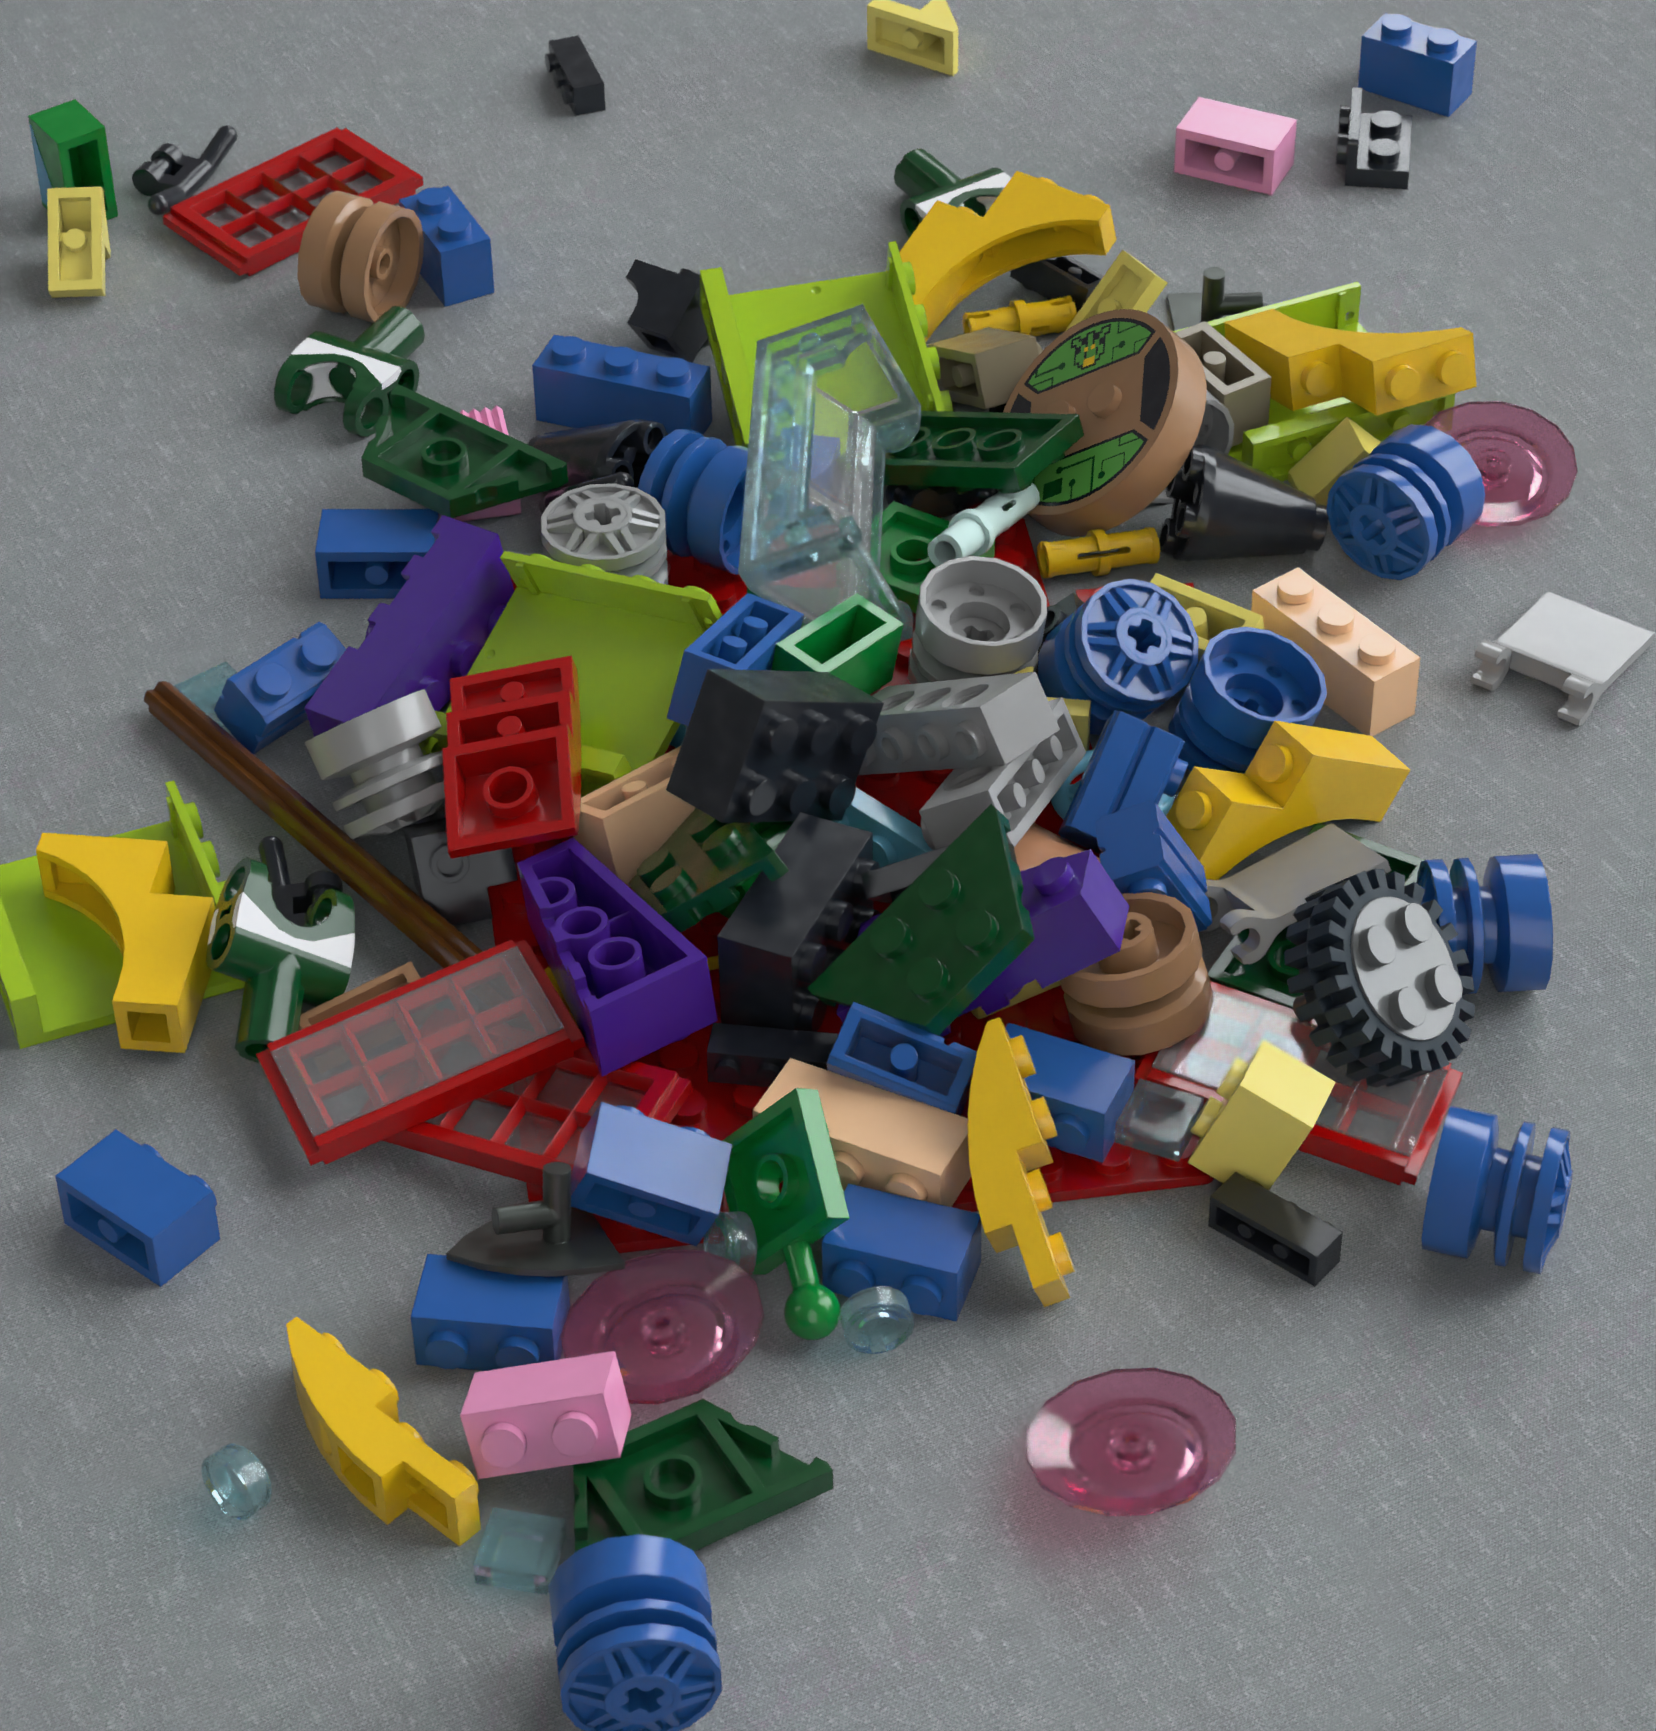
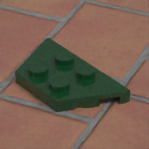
(453, 459)
(701, 867)
(940, 935)
(691, 1480)

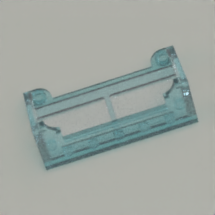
(815, 470)

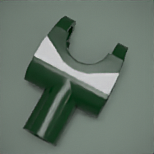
(929, 180)
(353, 372)
(276, 957)

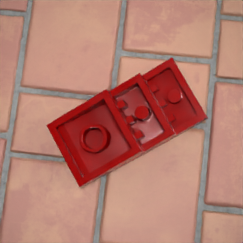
(513, 757)

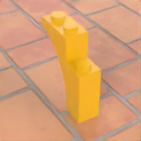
(1028, 222)
(1367, 368)
(1292, 782)
(161, 935)

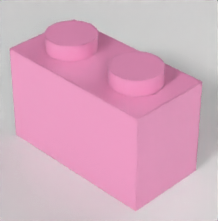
(1235, 145)
(546, 1415)

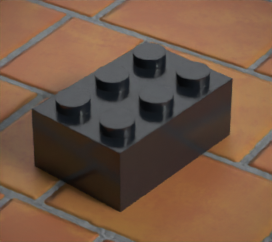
(774, 745)
(795, 926)

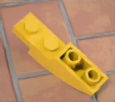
(1005, 1143)
(360, 1436)

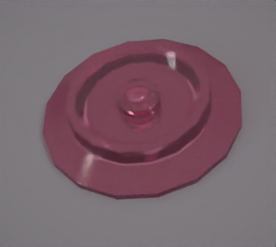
(1520, 455)
(671, 1320)
(1131, 1441)

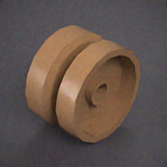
(359, 256)
(1148, 990)

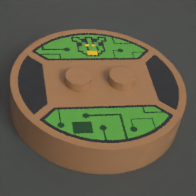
(1139, 414)

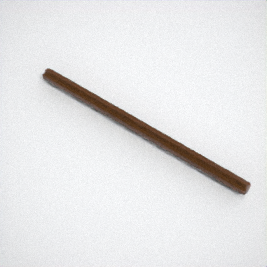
(310, 827)

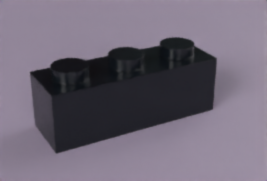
(575, 75)
(1059, 278)
(759, 1053)
(1275, 1229)

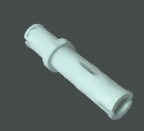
(974, 530)

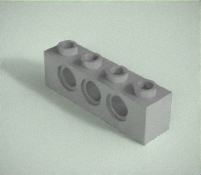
(959, 723)
(1015, 789)

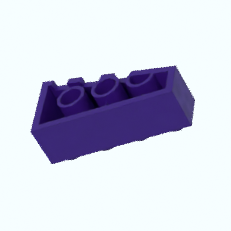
(426, 631)
(1074, 921)
(613, 957)

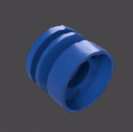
(702, 495)
(1405, 501)
(1121, 651)
(1237, 694)
(1497, 923)
(1496, 1190)
(634, 1636)

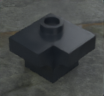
(667, 310)
(455, 885)

